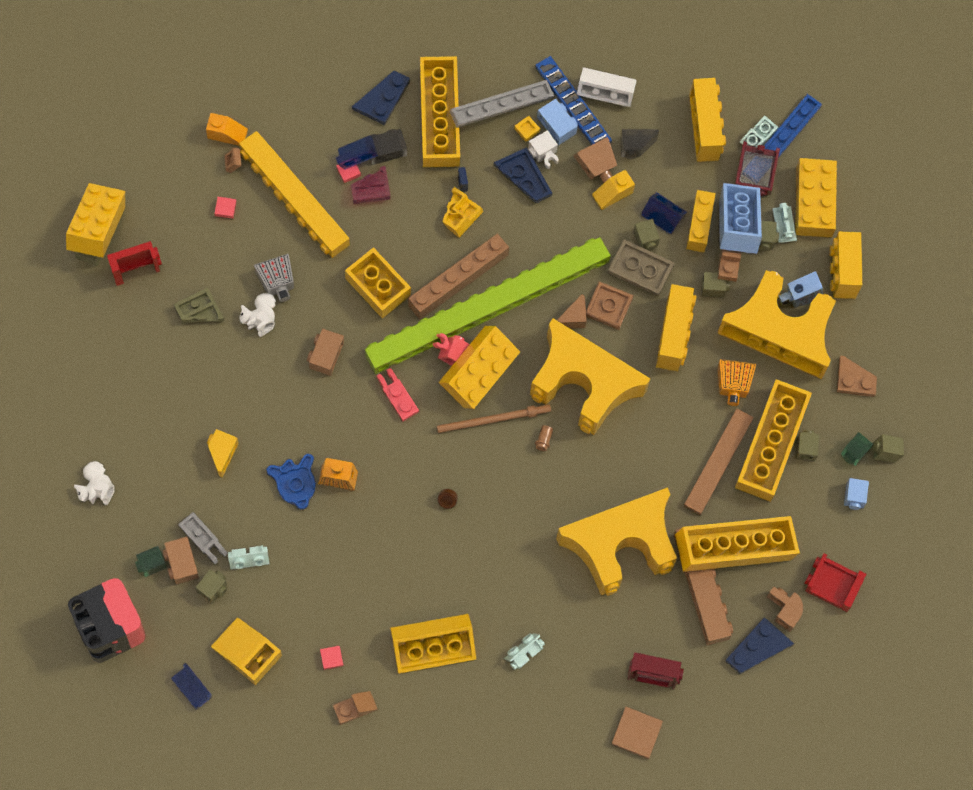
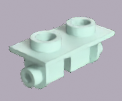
(785, 223)
(240, 559)
(518, 654)

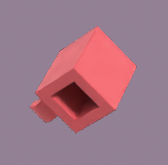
(450, 348)

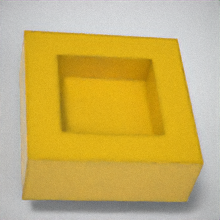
(527, 128)

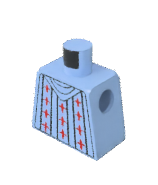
(802, 290)

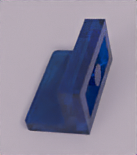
(356, 152)
(663, 212)
(191, 687)

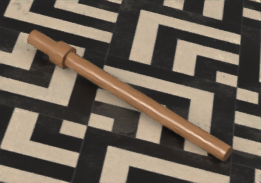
(531, 411)

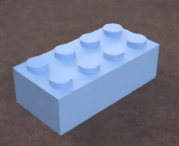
(740, 218)

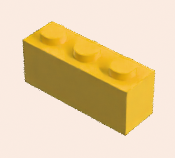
(700, 221)

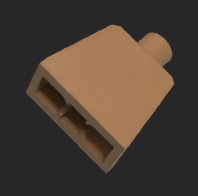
(597, 160)

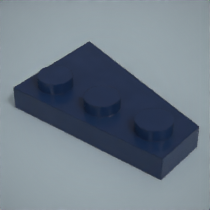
(383, 98)
(525, 174)
(758, 646)

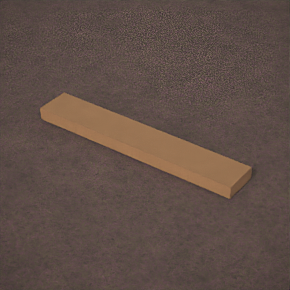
(718, 461)

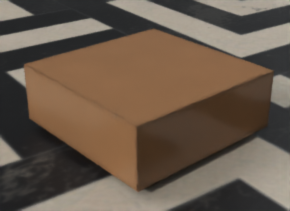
(232, 160)

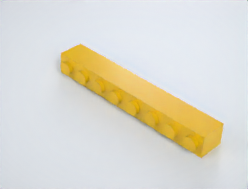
(294, 195)

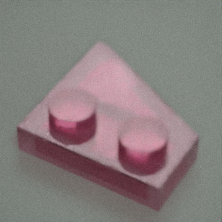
(371, 188)

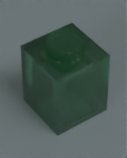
(856, 449)
(150, 561)

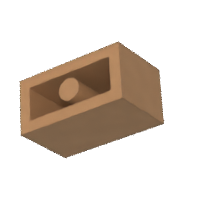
(325, 352)
(181, 560)

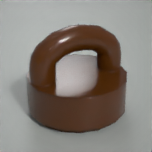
(447, 498)

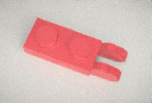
(398, 396)

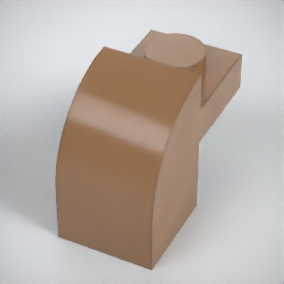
(729, 265)
(791, 607)

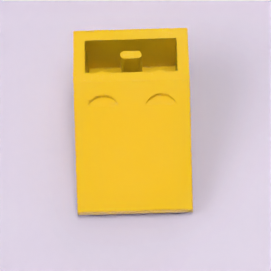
(247, 650)

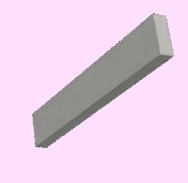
(501, 103)

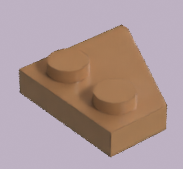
(855, 379)

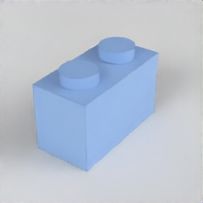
(557, 121)

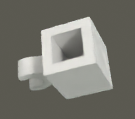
(543, 148)

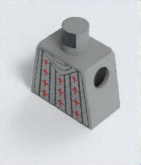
(276, 276)

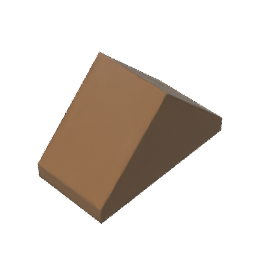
(575, 315)

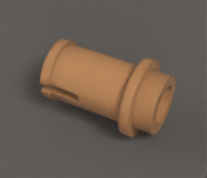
(543, 441)

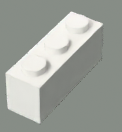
(606, 87)

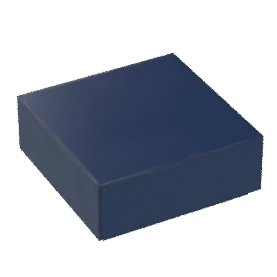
(462, 178)

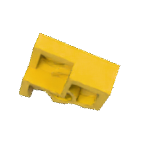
(460, 213)

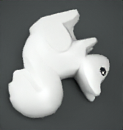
(262, 317)
(99, 485)

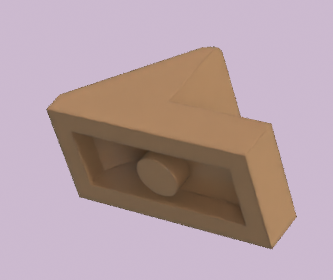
(355, 707)

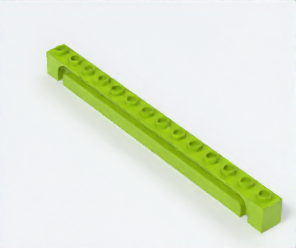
(487, 305)

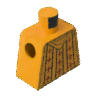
(735, 379)
(338, 474)

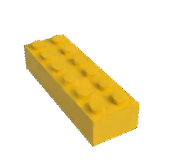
(438, 97)
(773, 440)
(737, 543)

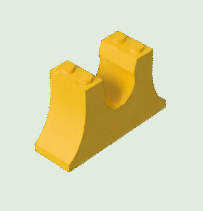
(784, 338)
(584, 363)
(633, 525)

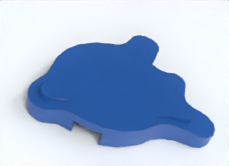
(295, 482)

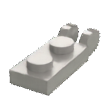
(201, 536)

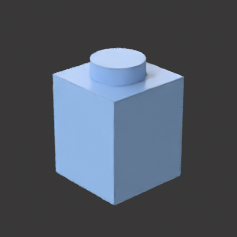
(856, 493)

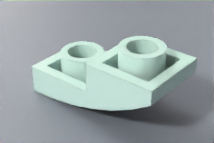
(760, 133)

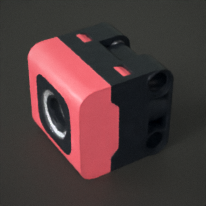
(107, 620)

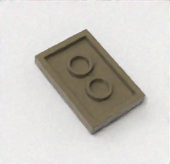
(641, 267)

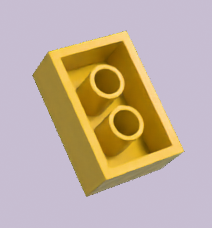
(846, 265)
(377, 282)

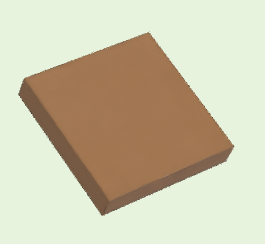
(609, 305)
(637, 732)

